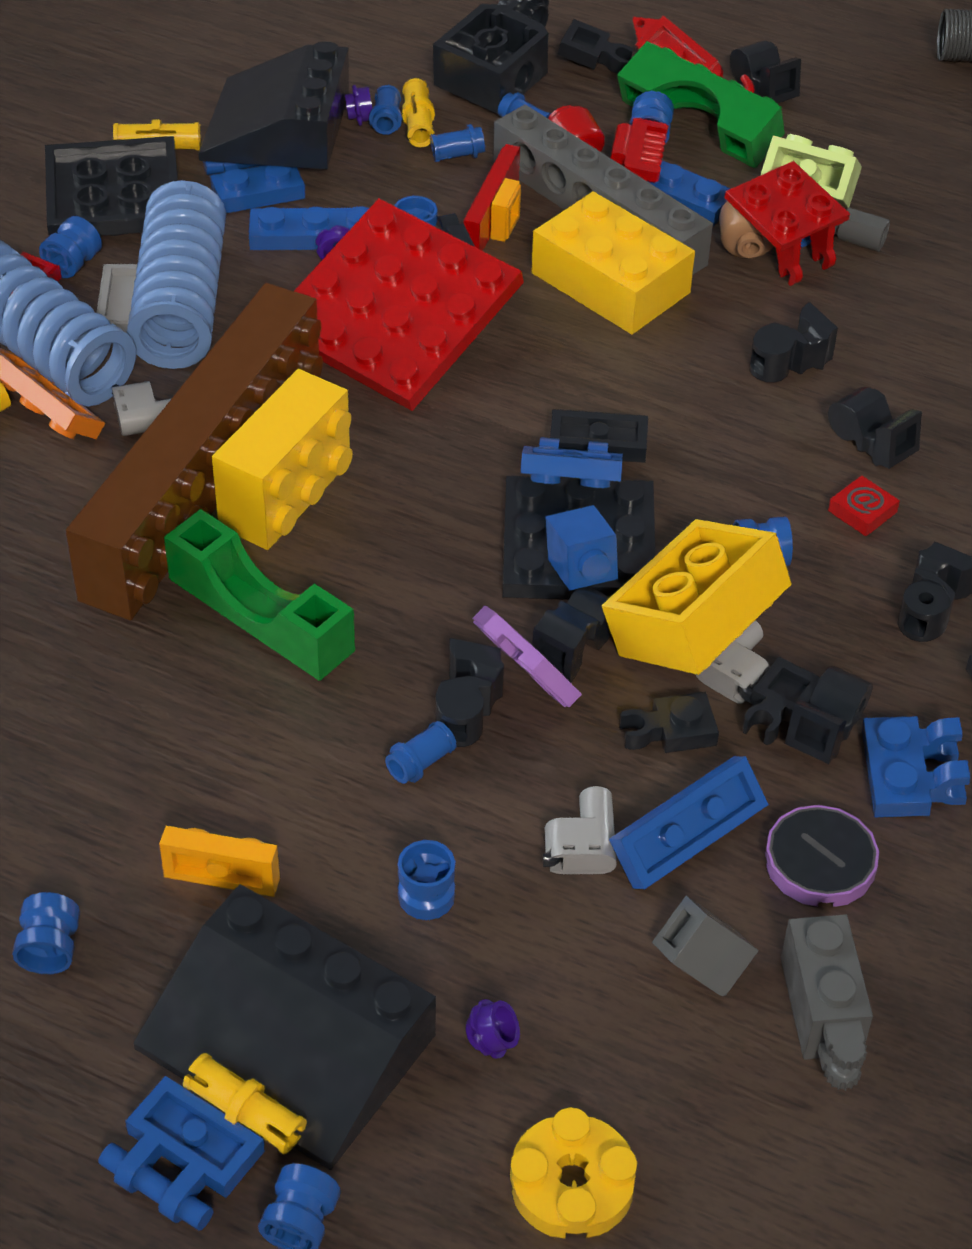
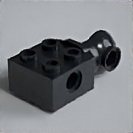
(494, 52)

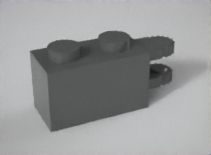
(827, 995)

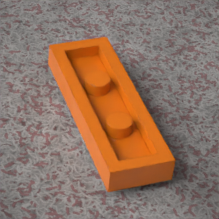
(45, 398)

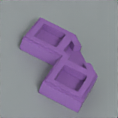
(526, 656)

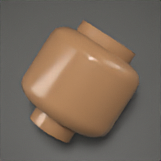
(739, 233)

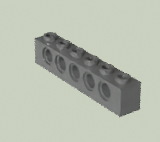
(569, 169)

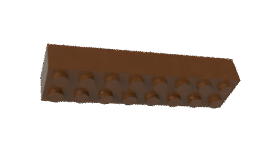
(169, 471)

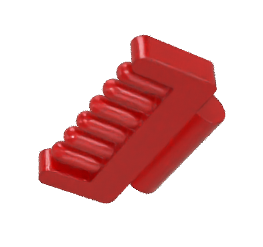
(640, 147)

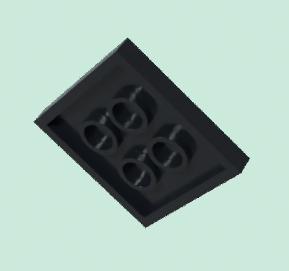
(106, 181)
(624, 506)

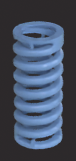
(177, 275)
(58, 331)

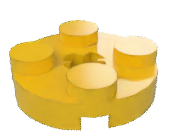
(577, 1141)

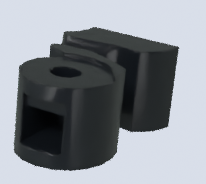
(769, 75)
(784, 349)
(868, 421)
(938, 580)
(565, 631)
(470, 691)
(830, 715)

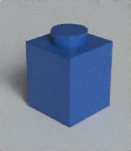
(582, 547)

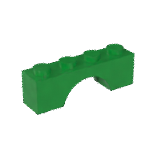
(743, 117)
(305, 628)

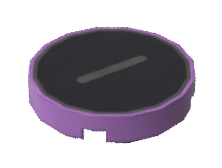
(821, 855)

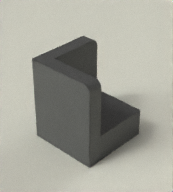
(704, 946)

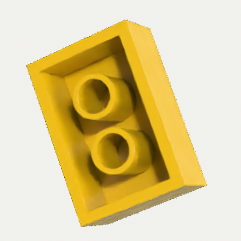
(612, 262)
(282, 458)
(697, 595)

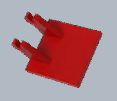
(787, 208)

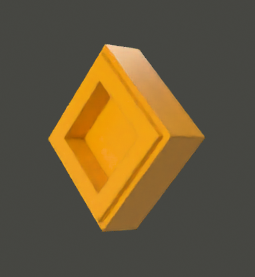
(505, 210)

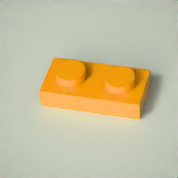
(219, 860)

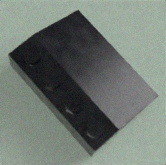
(282, 110)
(295, 1014)

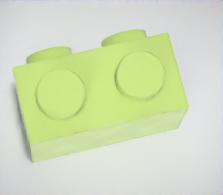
(832, 168)

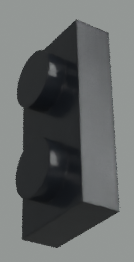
(623, 432)

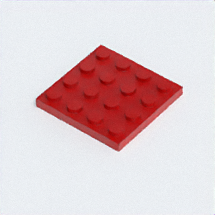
(403, 301)

